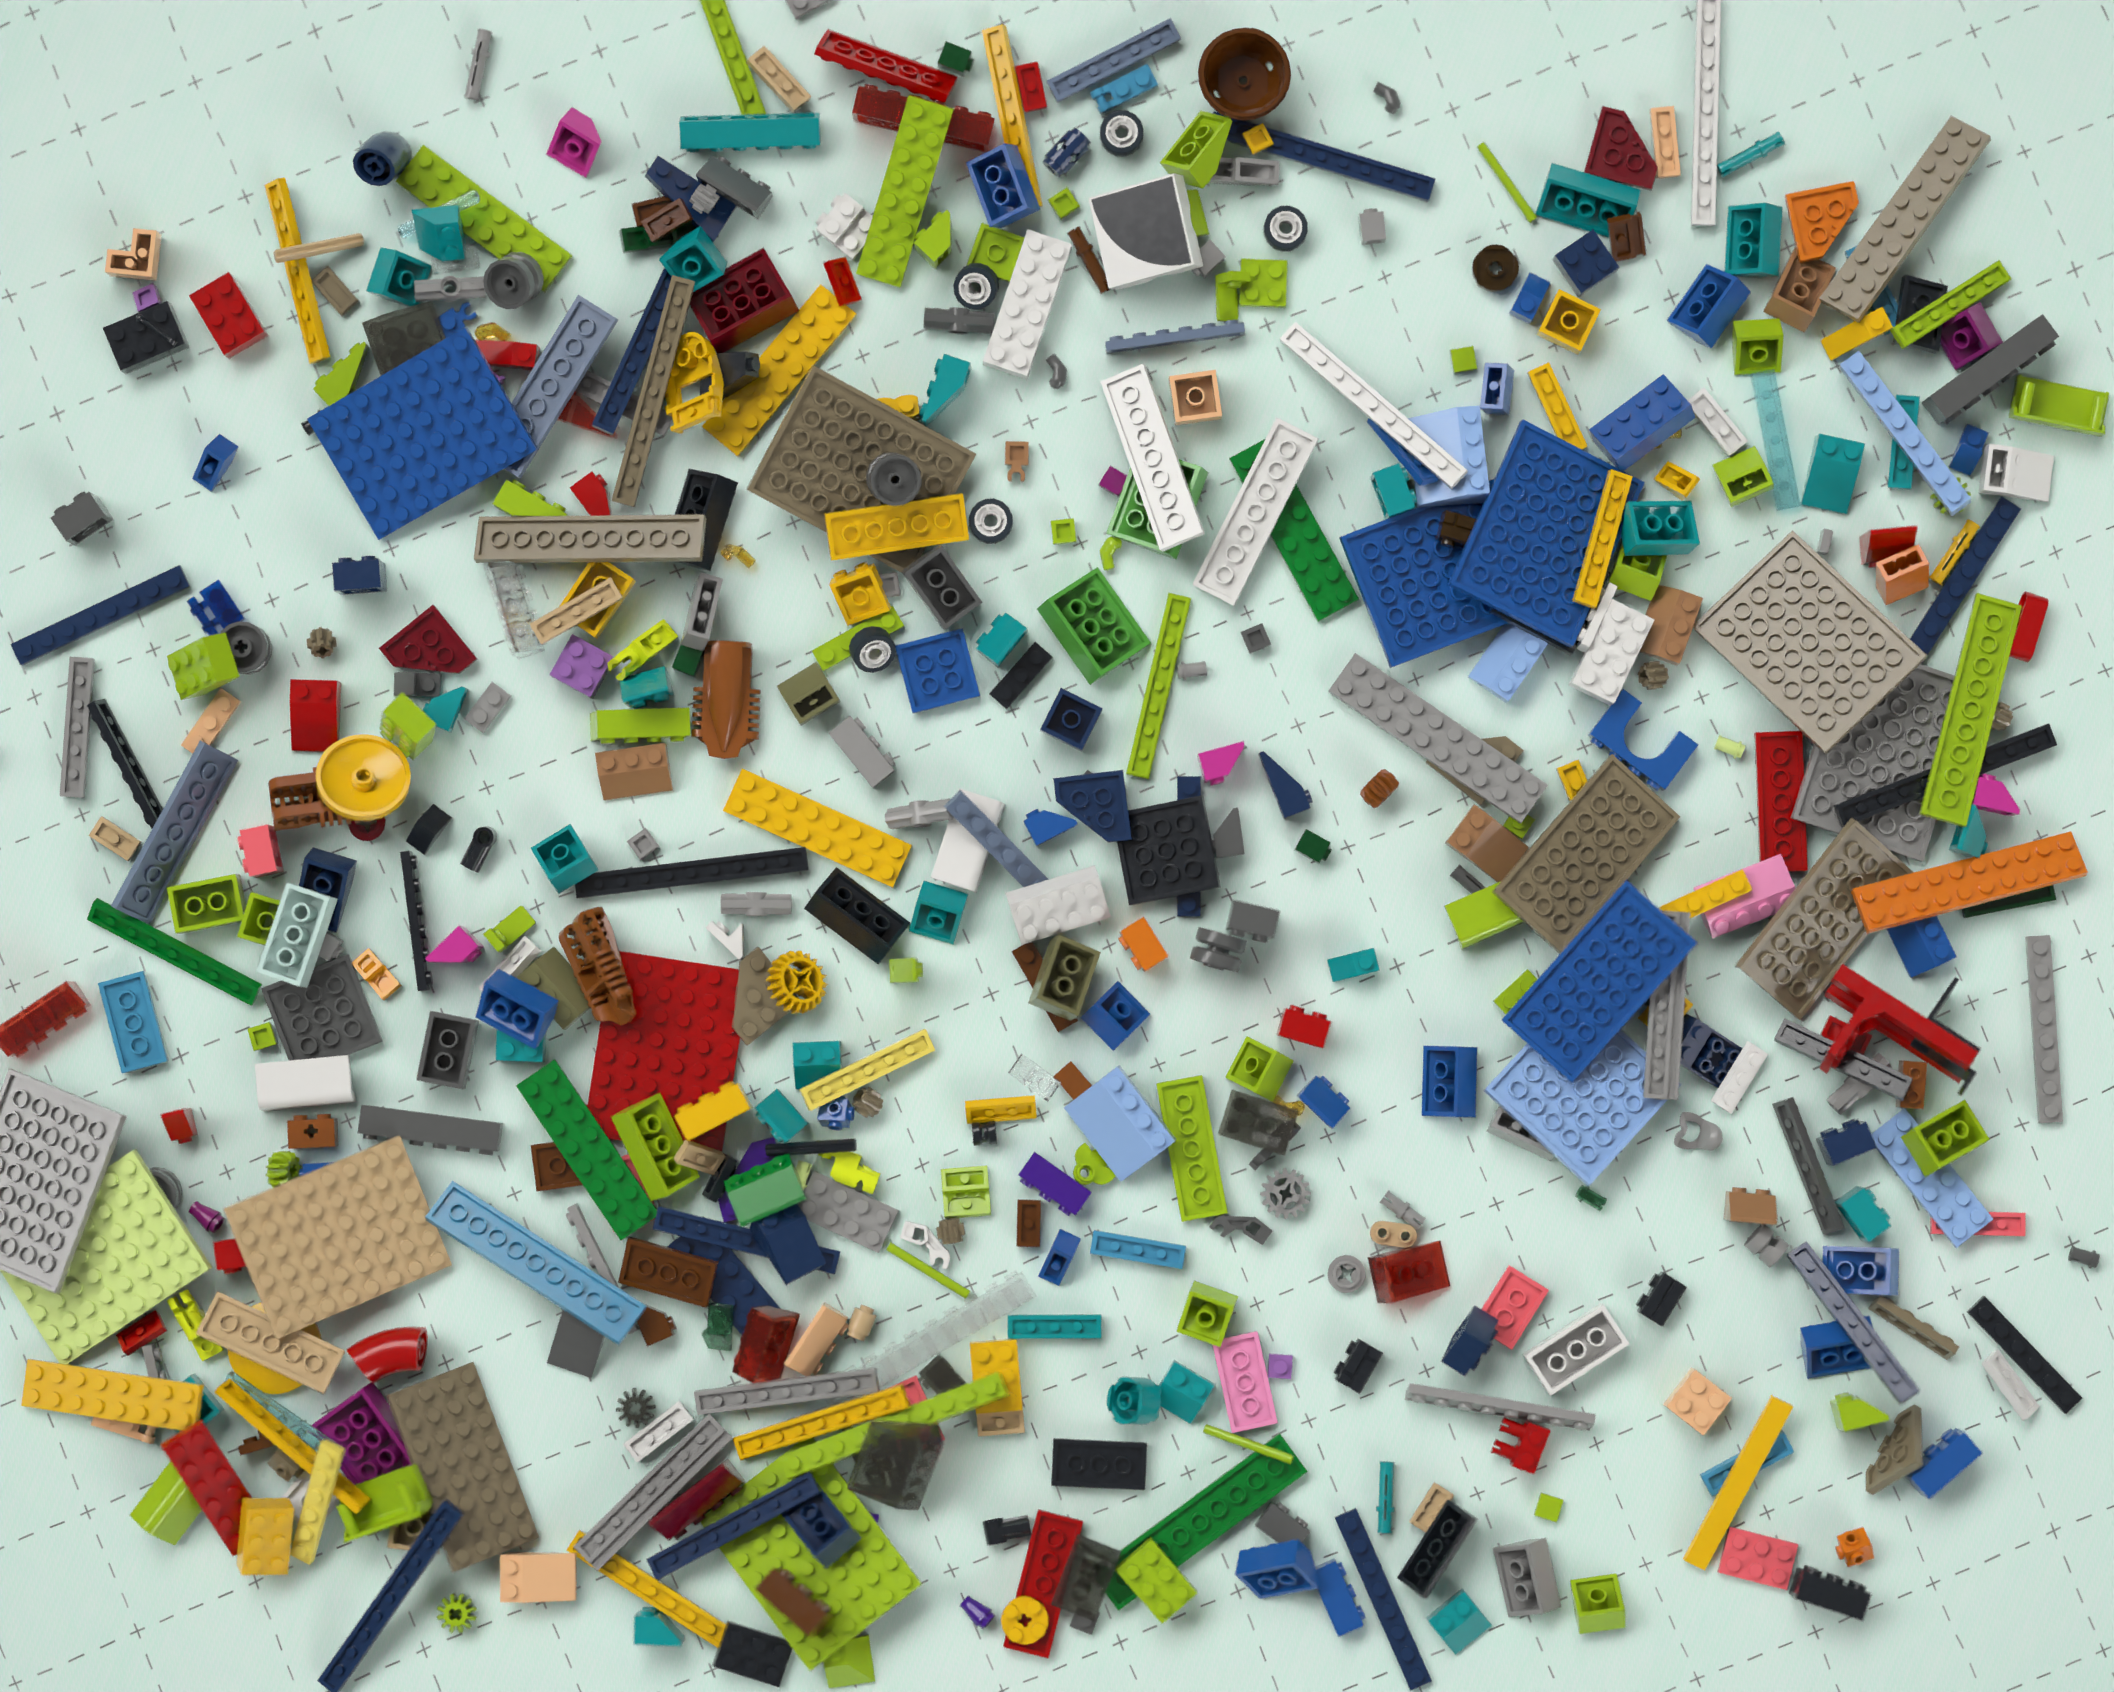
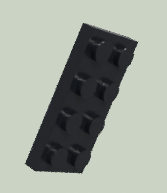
(1099, 1464)

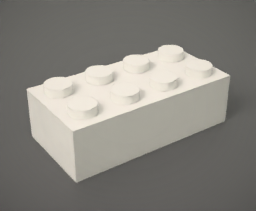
(1611, 653)
(1058, 905)
(1575, 1349)

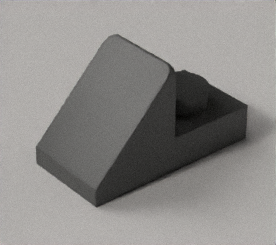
(417, 684)

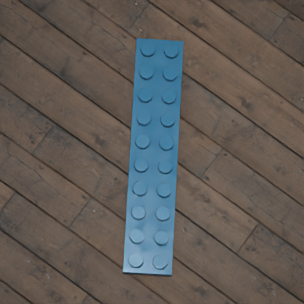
(535, 1263)

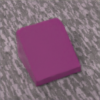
(1113, 481)

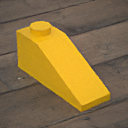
(1857, 333)

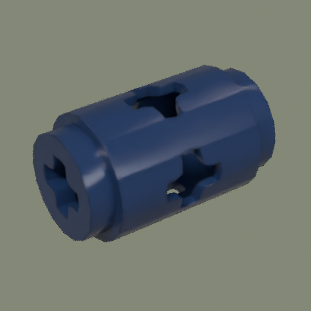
(1073, 144)

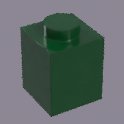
(955, 59)
(688, 660)
(1313, 847)

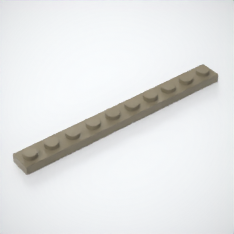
(653, 391)

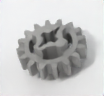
(1300, 1199)

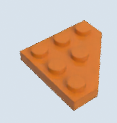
(1819, 217)

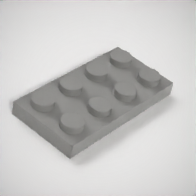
(847, 1211)

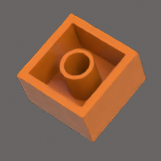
(1143, 944)

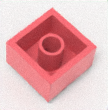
(260, 851)

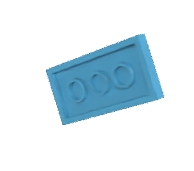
(133, 1022)

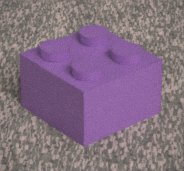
(581, 666)

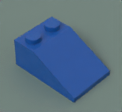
(1864, 1269)

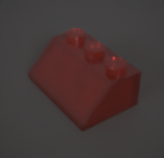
(765, 1343)

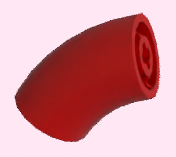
(390, 1352)

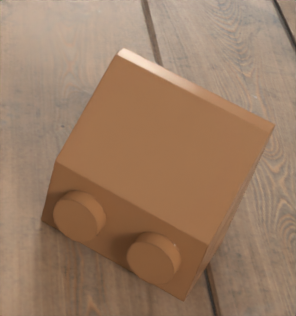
(1750, 1207)

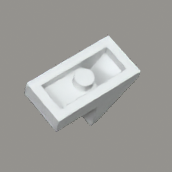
(734, 942)

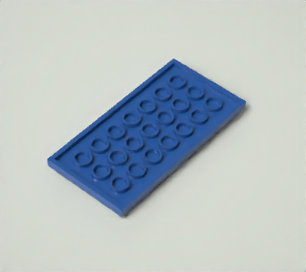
(1599, 981)

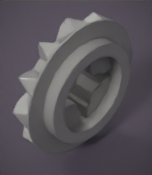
(1357, 1275)

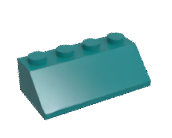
(1584, 199)

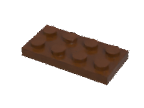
(668, 1272)

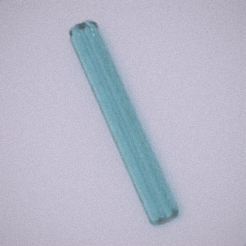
(463, 201)

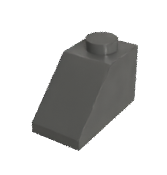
(1228, 838)

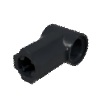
(478, 850)
(1001, 1530)

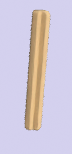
(318, 248)

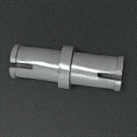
(1402, 1210)

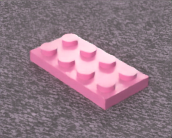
(1245, 1382)

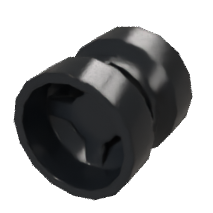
(989, 1133)

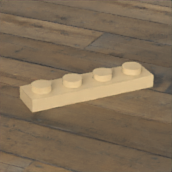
(576, 611)

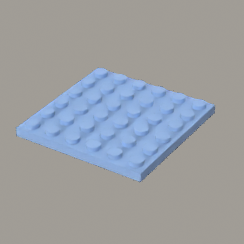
(1583, 1119)

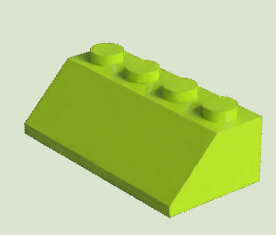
(652, 1145)

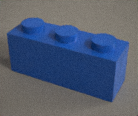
(1338, 1598)

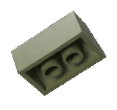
(555, 977)

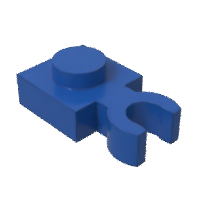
(453, 321)

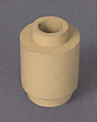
(861, 1322)

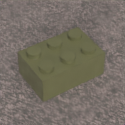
(1064, 977)

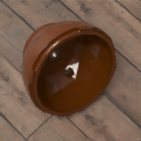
(1238, 55)

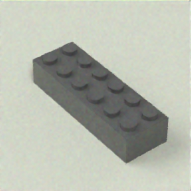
(1995, 366)

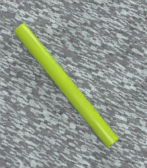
(1506, 181)
(928, 1270)
(1249, 1444)

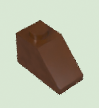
(655, 1325)

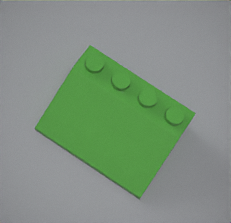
(1130, 516)
(1093, 625)

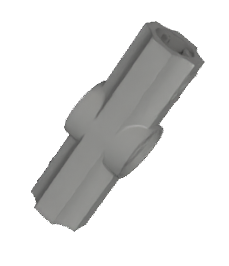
(434, 289)
(917, 814)
(756, 904)
(1852, 1090)

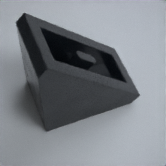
(428, 829)

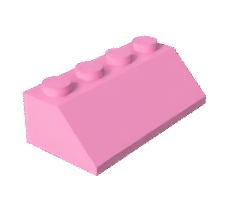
(1770, 890)

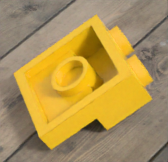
(859, 593)

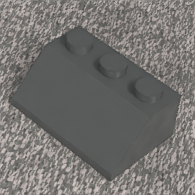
(735, 186)

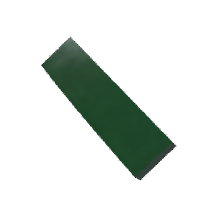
(637, 239)

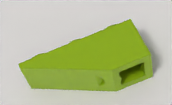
(343, 377)
(519, 502)
(905, 970)

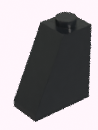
(737, 371)

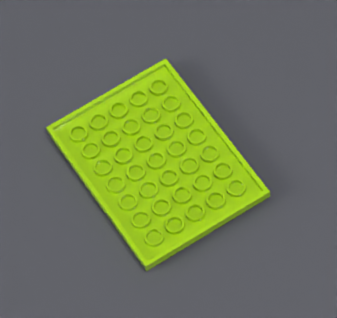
(856, 1586)

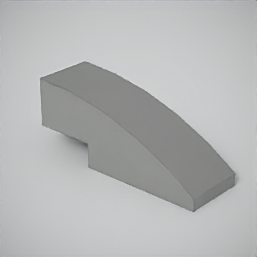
(1246, 172)

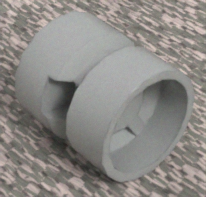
(1766, 1245)

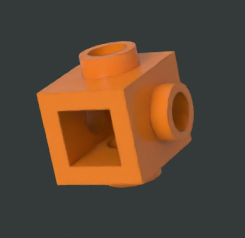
(1854, 1547)

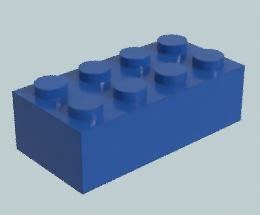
(1642, 423)

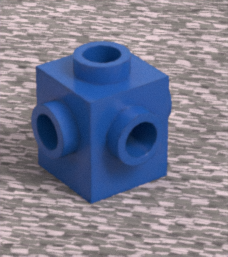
(836, 1114)

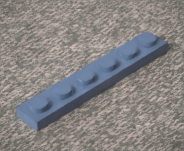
(1113, 60)
(1184, 335)
(994, 840)

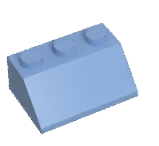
(1507, 661)

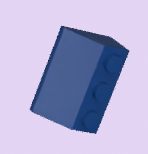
(1709, 305)
(1921, 945)
(516, 1008)
(1449, 1081)
(1829, 1350)
(1277, 1569)

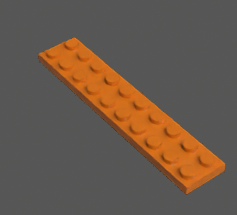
(1969, 882)

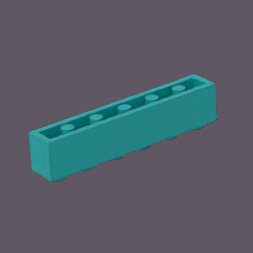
(750, 131)

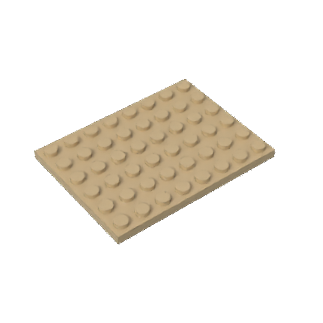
(337, 1236)

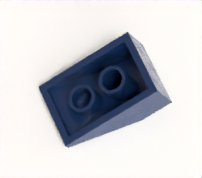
(331, 876)
(788, 1243)
(822, 1528)

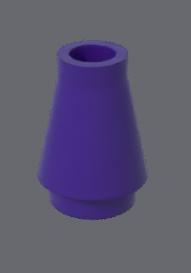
(977, 1612)

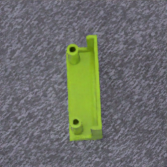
(2058, 405)
(1480, 916)
(393, 1500)
(166, 1507)

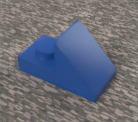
(1968, 450)

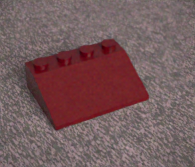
(742, 302)
(697, 1500)

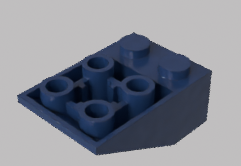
(1706, 1051)

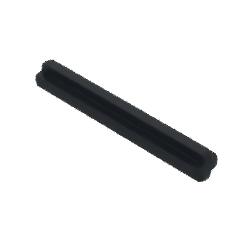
(811, 1147)

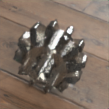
(628, 1405)

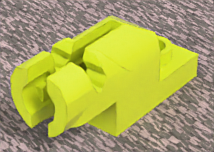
(643, 649)
(849, 1172)
(190, 1320)

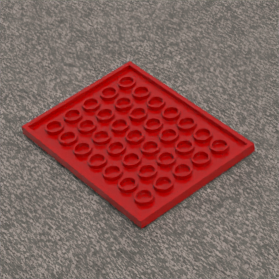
(673, 1045)

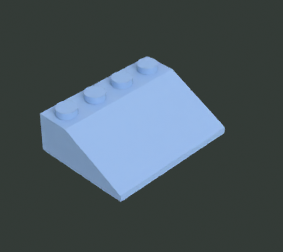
(1461, 436)
(1120, 1123)

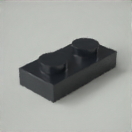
(715, 1187)

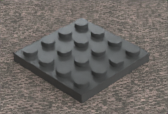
(326, 1016)

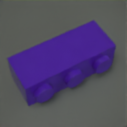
(1054, 1184)

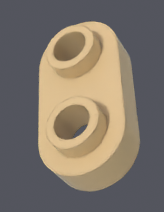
(1393, 1234)

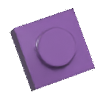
(146, 297)
(1280, 1366)

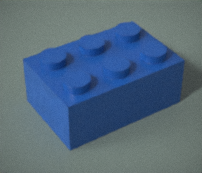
(1003, 186)
(1943, 1462)

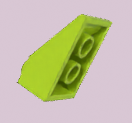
(1198, 149)

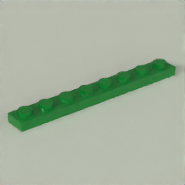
(174, 952)

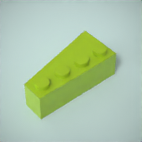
(640, 724)

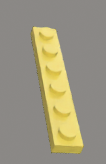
(867, 1069)
(317, 1501)

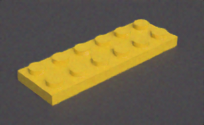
(896, 527)

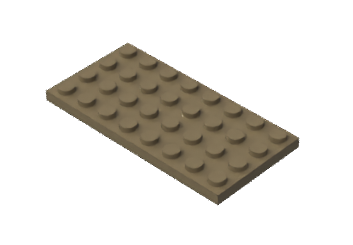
(1586, 854)
(1819, 921)
(463, 1460)

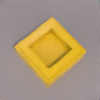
(1257, 138)

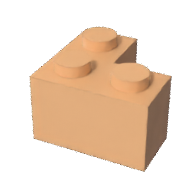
(140, 261)

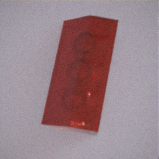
(41, 1018)

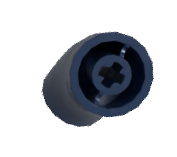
(382, 158)

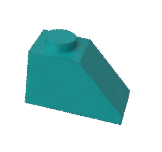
(446, 708)
(1353, 965)

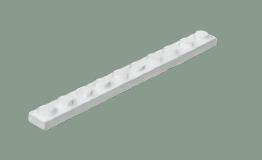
(1705, 112)
(1373, 405)

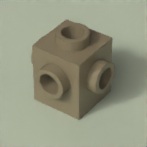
(285, 1466)

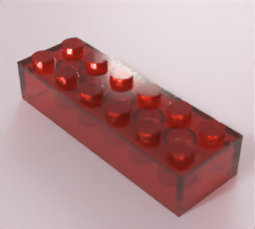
(887, 108)

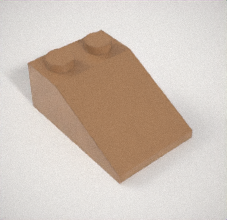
(1798, 291)
(1486, 844)

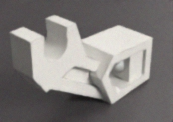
(935, 1248)

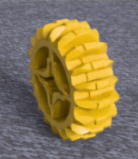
(807, 981)

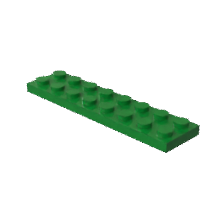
(1304, 549)
(587, 1149)

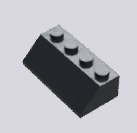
(708, 496)
(857, 915)
(1437, 1548)

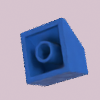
(1115, 1015)
(1324, 1101)

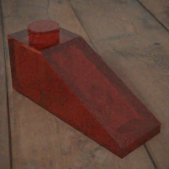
(580, 415)

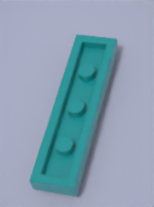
(1900, 467)
(1054, 1326)

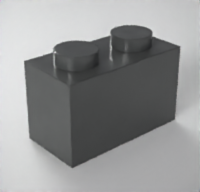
(1280, 1525)

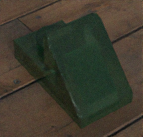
(719, 1327)

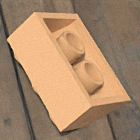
(817, 1341)

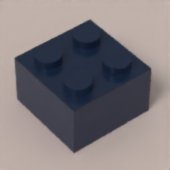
(1585, 263)
(359, 576)
(1071, 719)
(1846, 1142)
(1470, 1341)

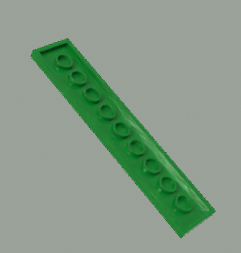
(1213, 1511)

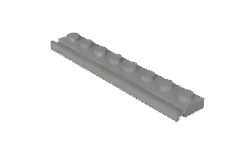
(1666, 1028)
(1499, 1406)
(653, 1492)

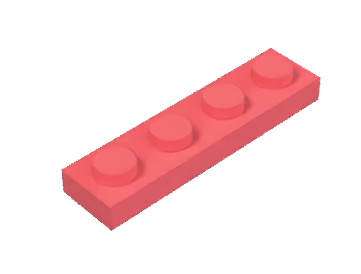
(2002, 1225)

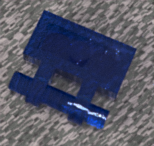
(221, 605)

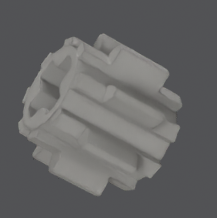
(704, 198)

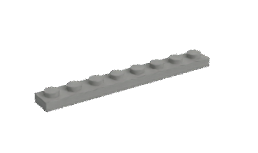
(2044, 1029)
(787, 1391)

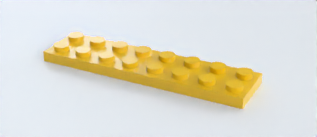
(780, 370)
(817, 828)
(111, 1395)

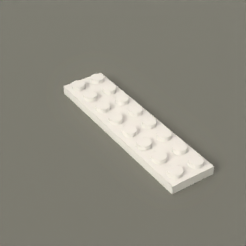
(1152, 457)
(1255, 511)

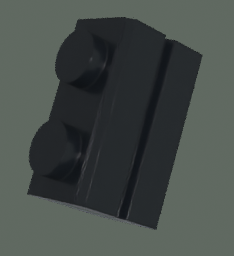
(1660, 1298)
(1358, 1365)

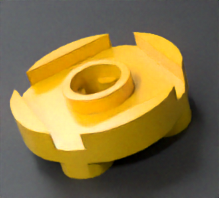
(1035, 1628)

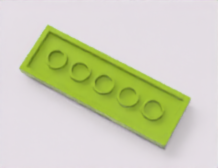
(1194, 1151)

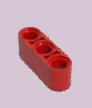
(2028, 626)

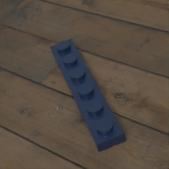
(1190, 903)

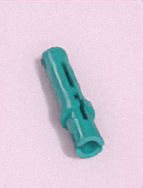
(1750, 154)
(1385, 1526)

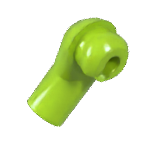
(1107, 550)

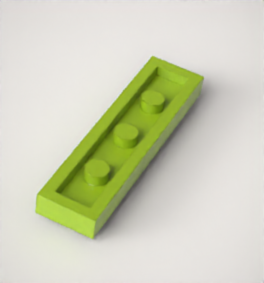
(838, 648)

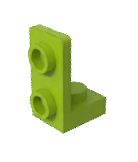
(1226, 294)
(510, 929)

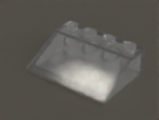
(514, 607)

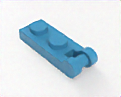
(1124, 88)

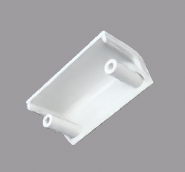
(961, 855)
(304, 1083)

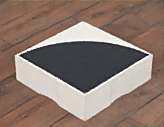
(1145, 231)

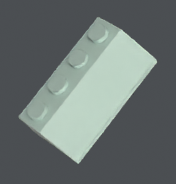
(297, 935)

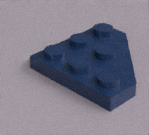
(1097, 802)

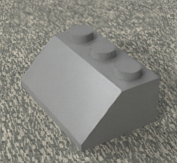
(1527, 1577)

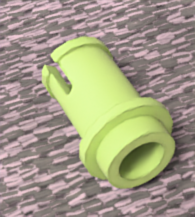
(1729, 746)
(803, 1169)

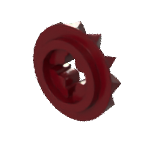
(362, 833)

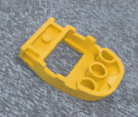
(692, 363)

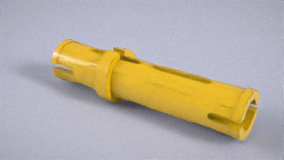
(1970, 529)

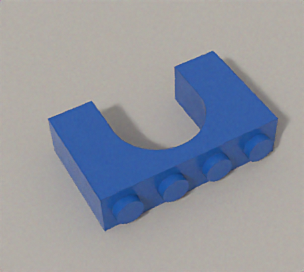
(1610, 735)

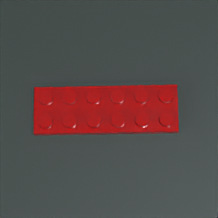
(885, 65)
(1777, 786)
(209, 1479)
(1043, 1566)

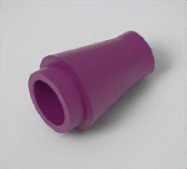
(209, 1218)

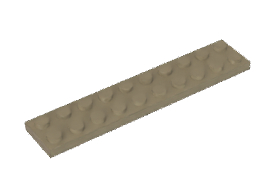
(1905, 219)
(590, 538)

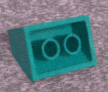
(1753, 240)
(1659, 528)

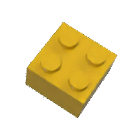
(1568, 322)

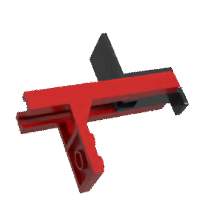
(1920, 1035)

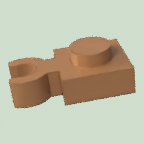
(1016, 456)

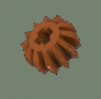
(1379, 788)

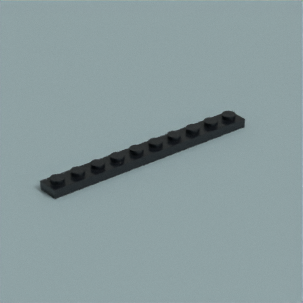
(1915, 785)
(693, 872)

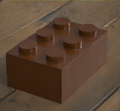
(795, 1601)

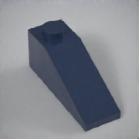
(1287, 791)

